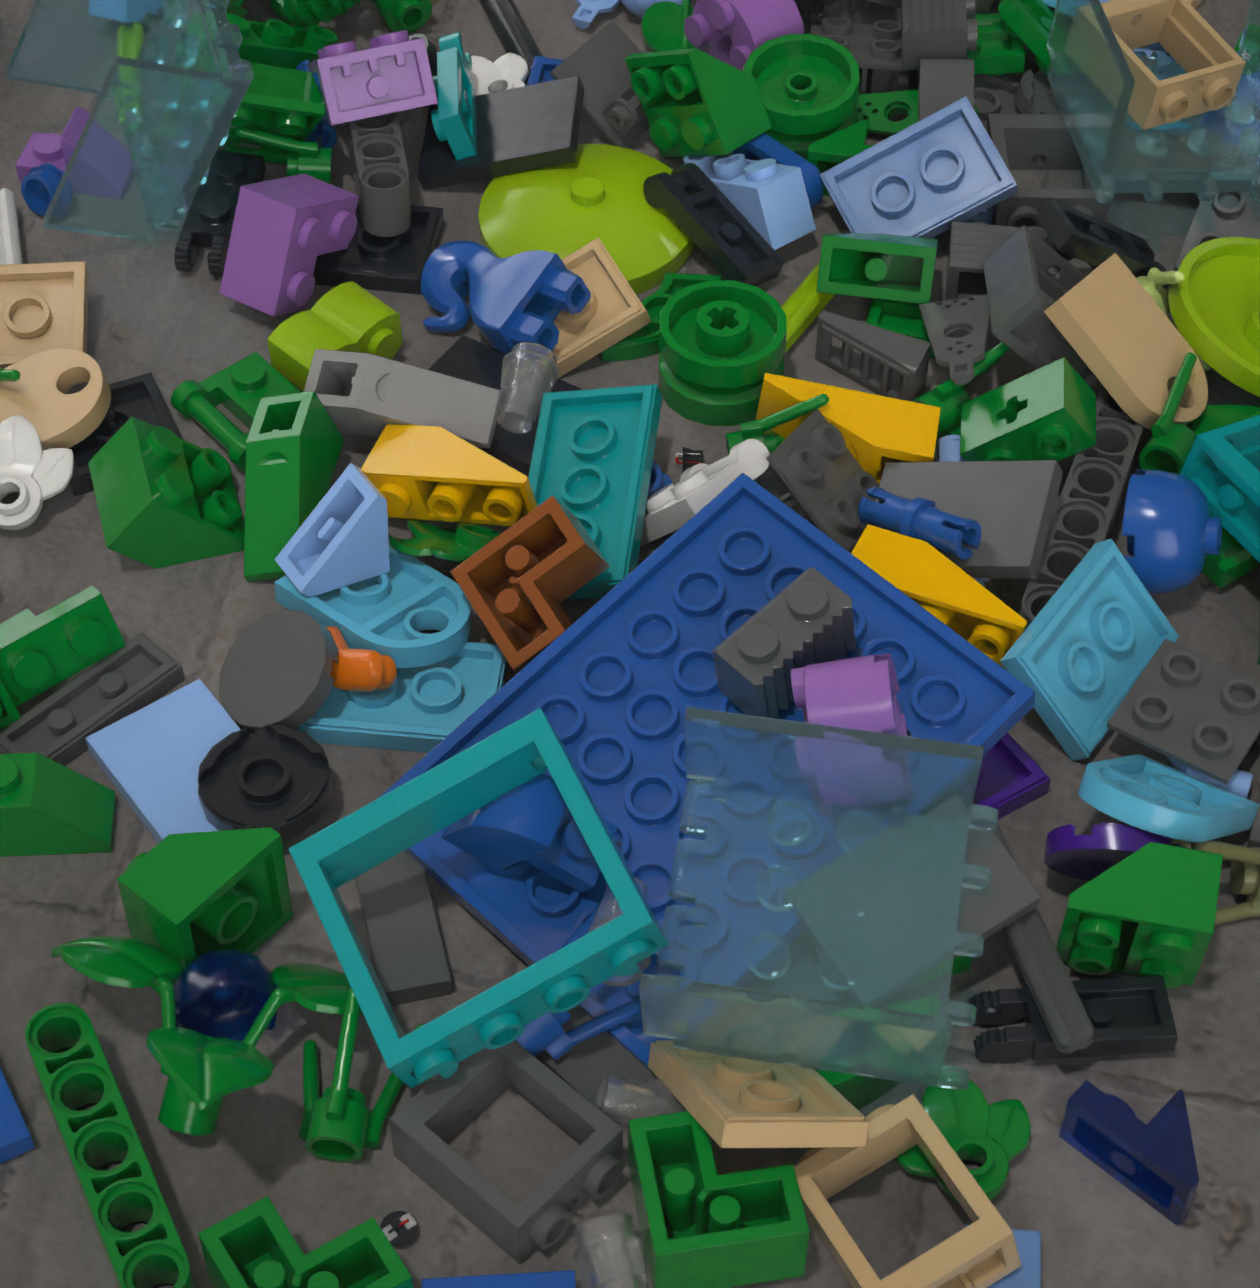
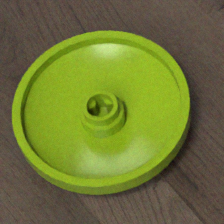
(584, 200)
(1221, 307)

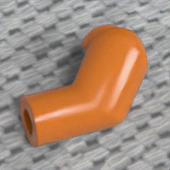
(360, 668)

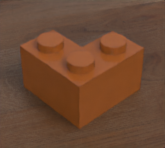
(526, 576)

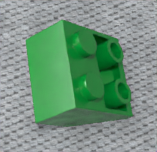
(696, 102)
(278, 103)
(165, 497)
(1144, 915)

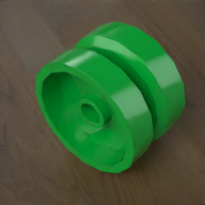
(805, 87)
(717, 348)

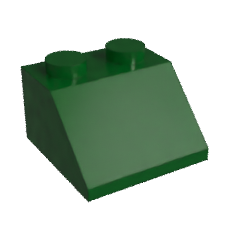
(208, 892)

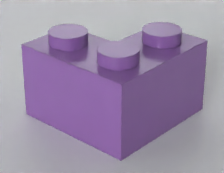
(277, 239)

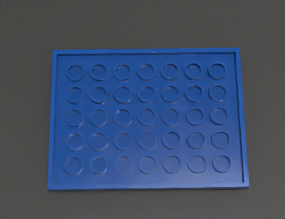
(622, 692)

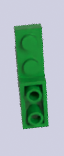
(52, 647)

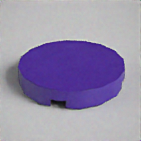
(1093, 854)

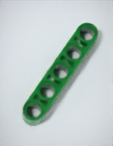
(100, 1137)

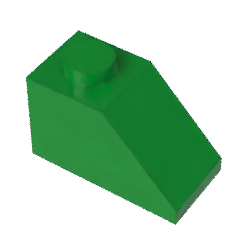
(878, 266)
(52, 809)

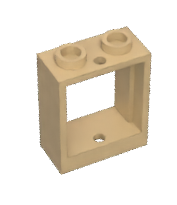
(1205, 56)
(965, 1260)

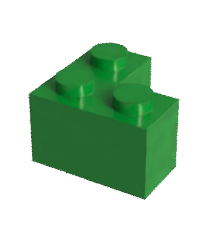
(710, 1225)
(260, 1252)

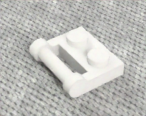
(698, 485)

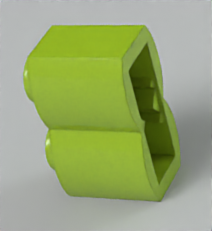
(339, 321)

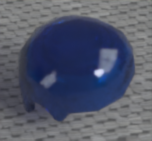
(223, 994)

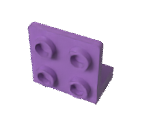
(375, 80)

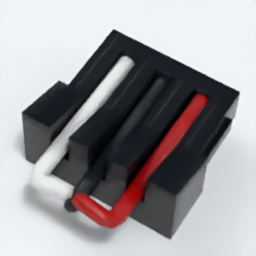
(689, 458)

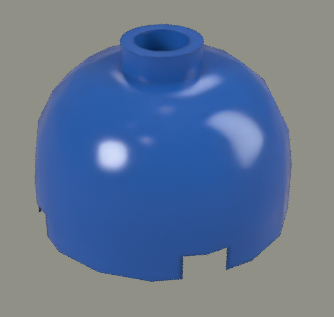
(1168, 529)

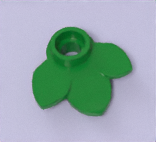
(444, 542)
(975, 1132)

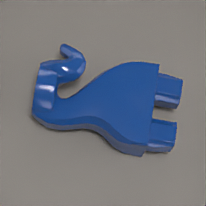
(508, 297)

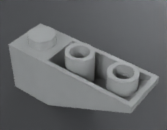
(370, 391)

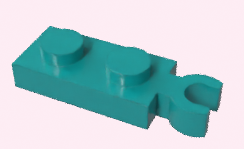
(455, 94)

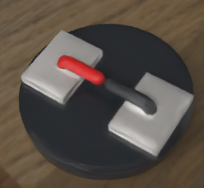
(399, 1228)

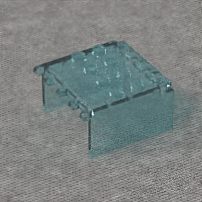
(162, 109)
(1188, 156)
(819, 898)

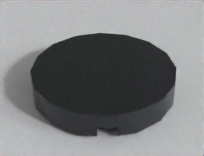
(265, 781)

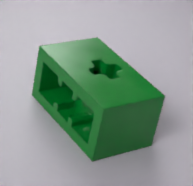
(1031, 418)

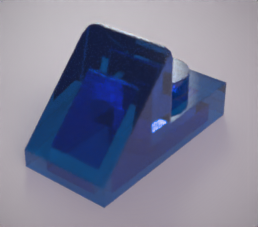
(1148, 1159)

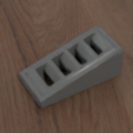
(889, 361)

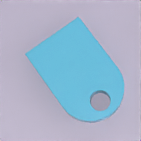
(391, 612)
(1164, 799)

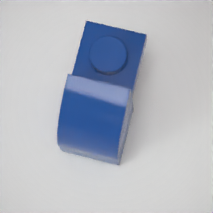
(529, 826)

